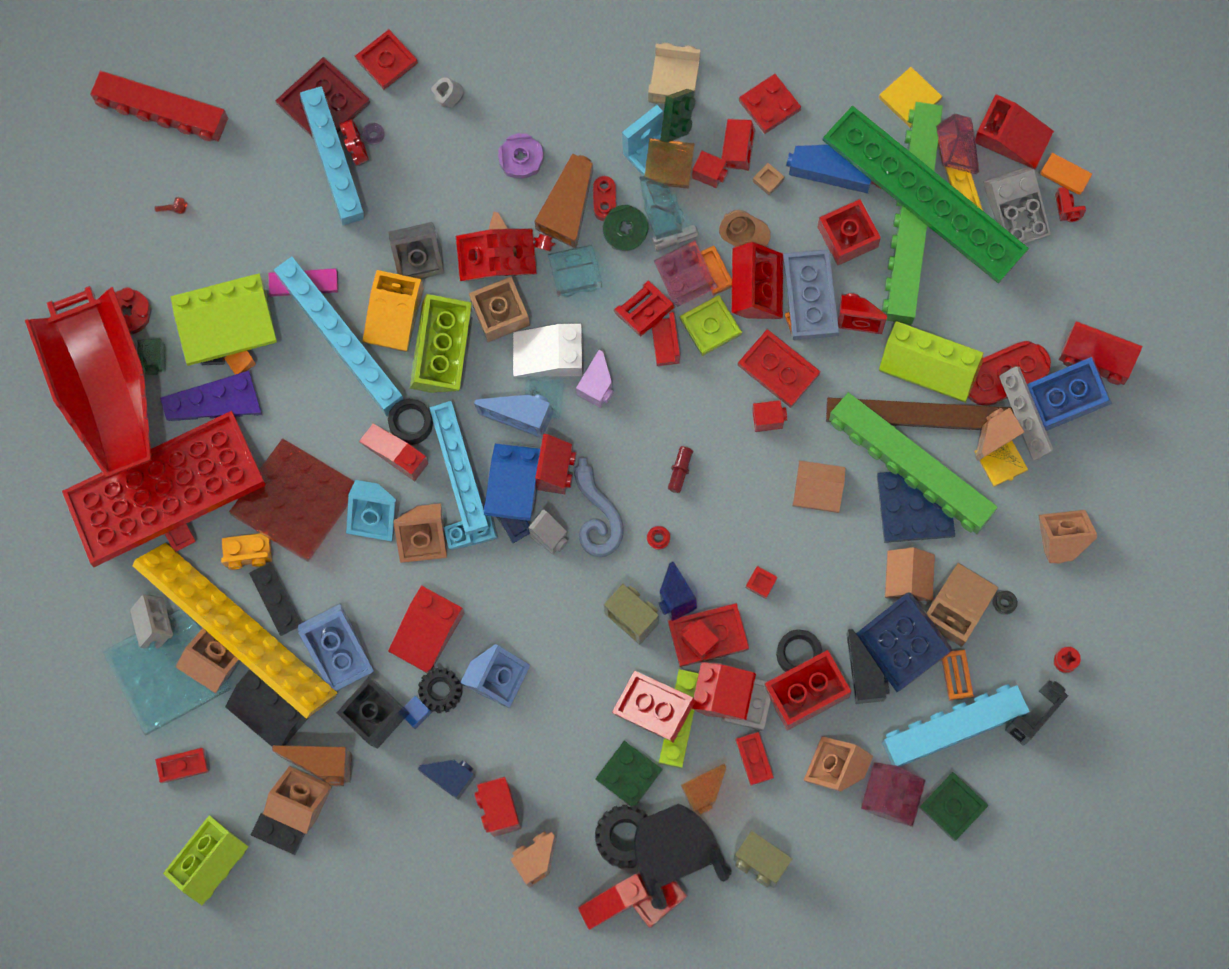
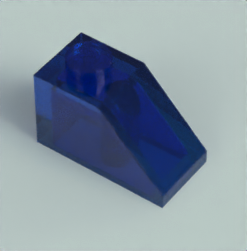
(675, 594)

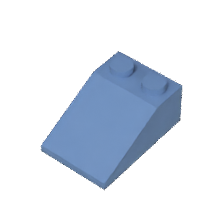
(520, 412)
(335, 647)

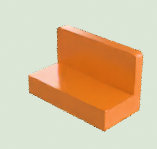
(1066, 174)

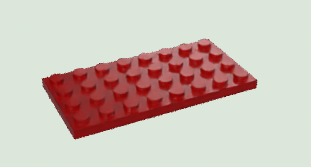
(179, 485)

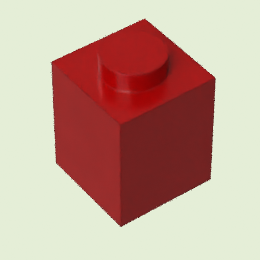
(709, 169)
(768, 415)
(699, 638)

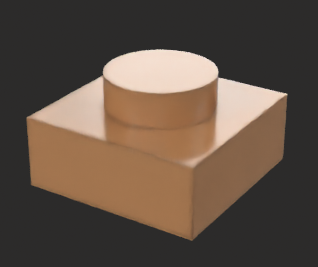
(768, 179)

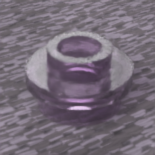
(368, 129)

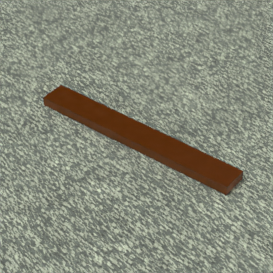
(925, 414)

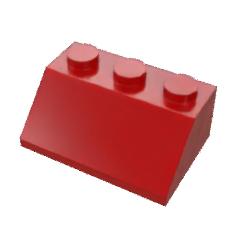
(757, 282)
(1112, 354)
(807, 690)

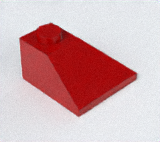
(860, 315)

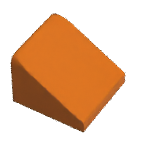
(240, 362)

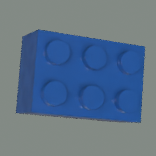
(1069, 393)

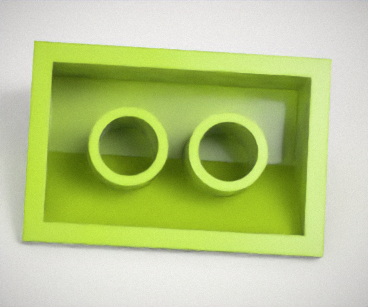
(205, 860)

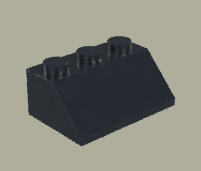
(264, 710)

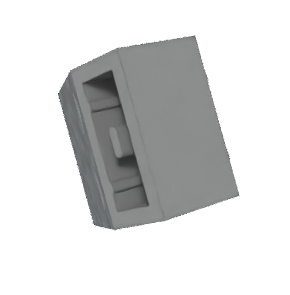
(1018, 204)

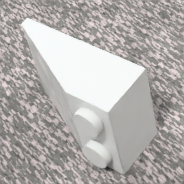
(548, 351)

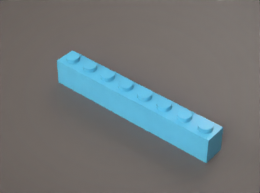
(338, 335)

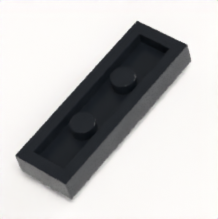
(275, 599)

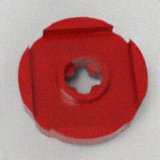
(354, 142)
(140, 309)

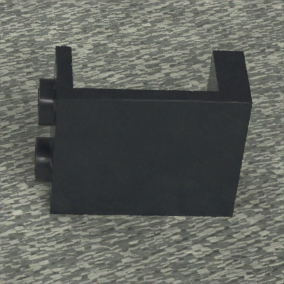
(1023, 731)

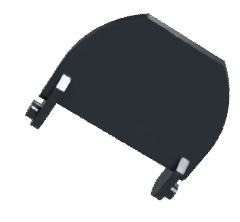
(672, 847)

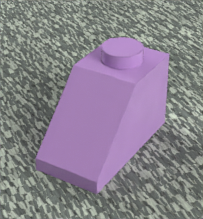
(596, 382)

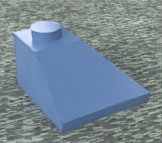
(496, 675)

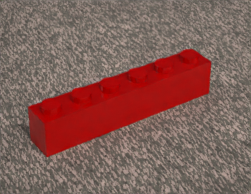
(159, 106)

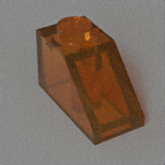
(704, 789)

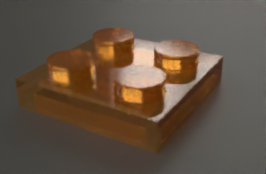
(669, 162)

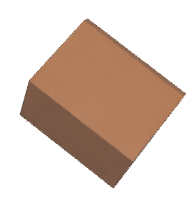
(819, 486)
(910, 572)

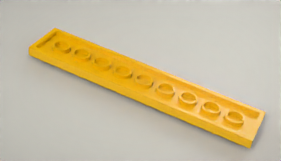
(235, 630)

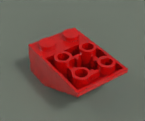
(1013, 132)

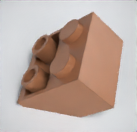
(536, 860)

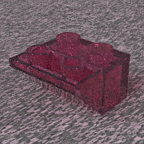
(685, 273)
(893, 794)

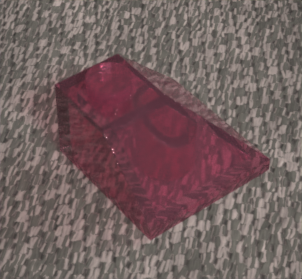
(958, 143)

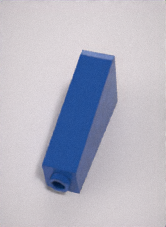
(826, 166)

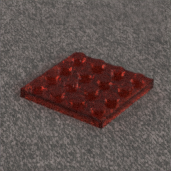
(298, 501)

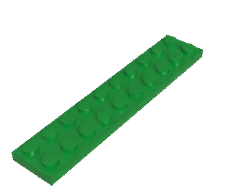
(925, 194)

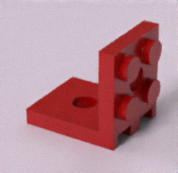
(495, 253)

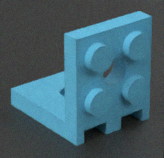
(636, 137)

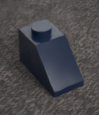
(449, 776)

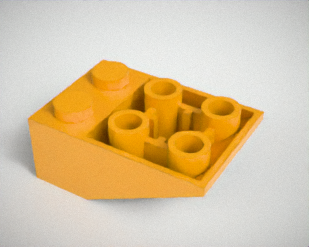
(392, 310)

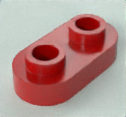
(603, 196)

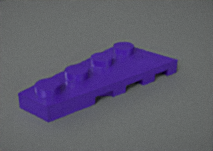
(214, 399)

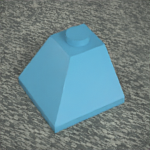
(370, 511)

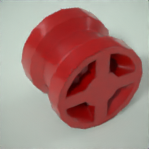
(1062, 661)

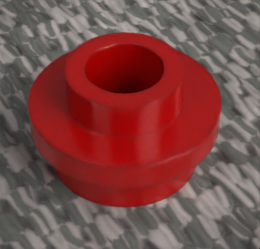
(543, 242)
(658, 530)

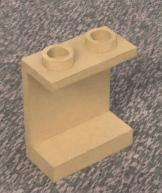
(673, 71)

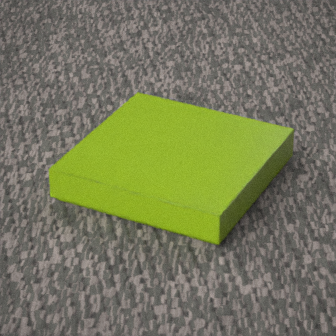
(710, 325)

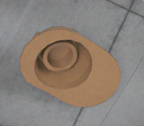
(742, 228)

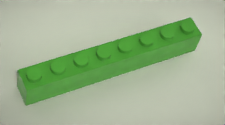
(912, 463)

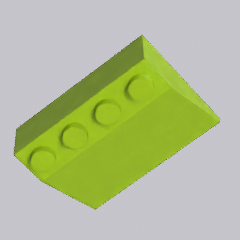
(223, 319)

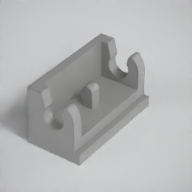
(151, 621)

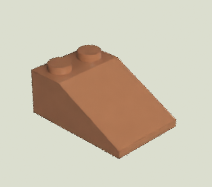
(207, 661)

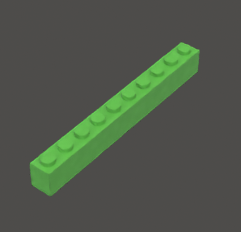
(911, 231)

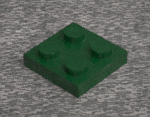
(677, 115)
(628, 774)
(953, 806)

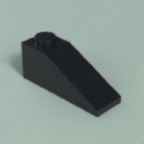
(866, 675)

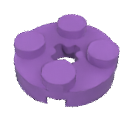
(520, 168)

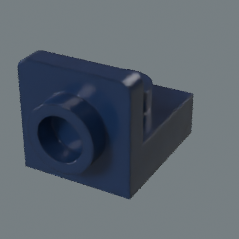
(515, 528)

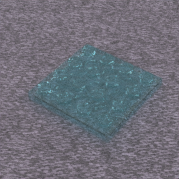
(151, 680)

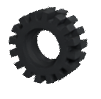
(433, 677)

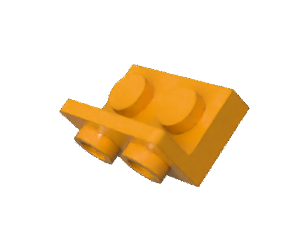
(246, 550)

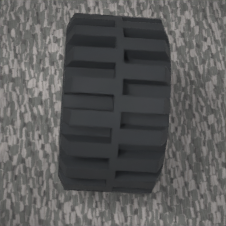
(603, 833)

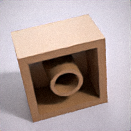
(499, 309)

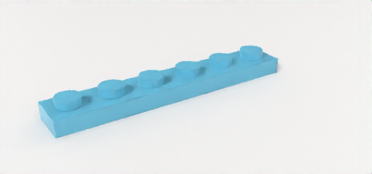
(459, 468)

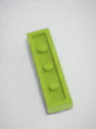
(674, 753)

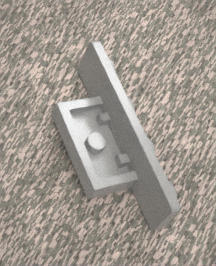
(1026, 413)

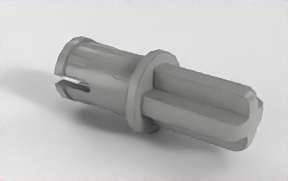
(688, 233)

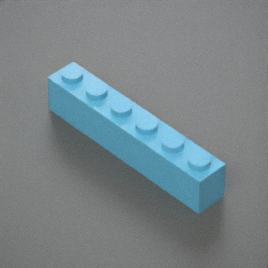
(332, 156)
(955, 726)

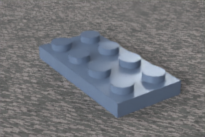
(810, 294)

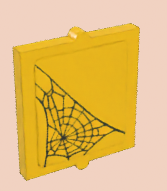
(1003, 464)

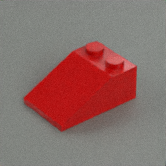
(426, 629)

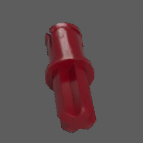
(680, 469)

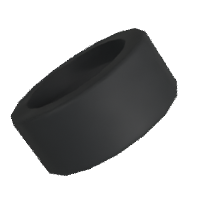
(407, 404)
(794, 635)

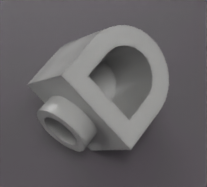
(447, 92)

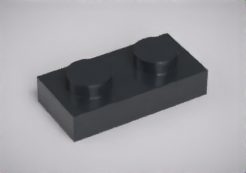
(277, 834)

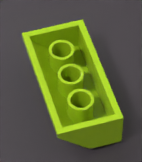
(440, 344)
(931, 361)

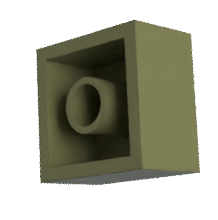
(631, 613)
(761, 859)

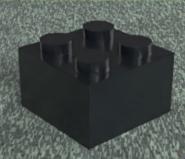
(372, 713)

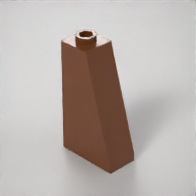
(565, 206)

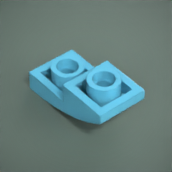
(457, 537)

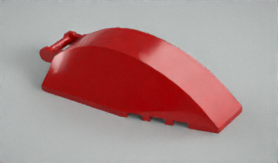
(96, 378)

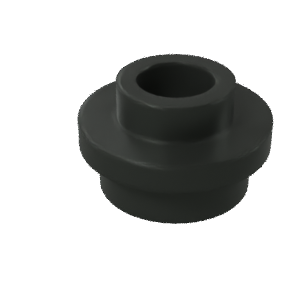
(1010, 597)

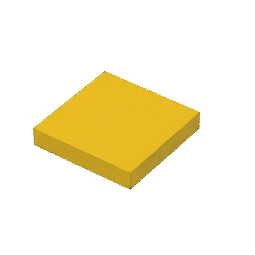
(906, 92)

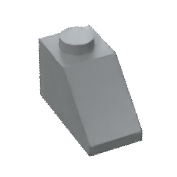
(548, 532)

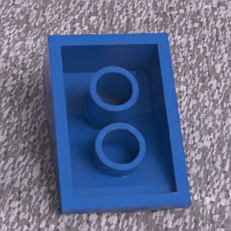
(512, 482)

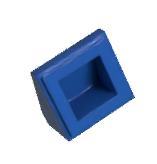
(417, 711)

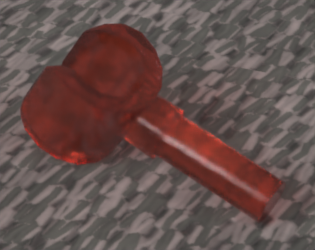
(178, 206)

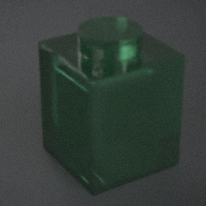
(152, 355)

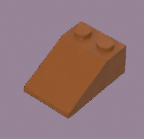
(326, 763)

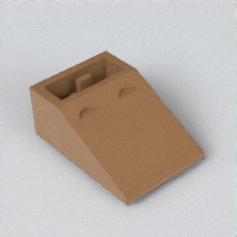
(961, 604)

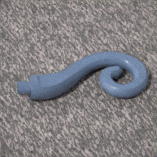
(586, 484)

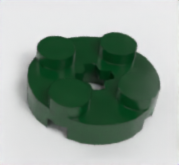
(632, 217)

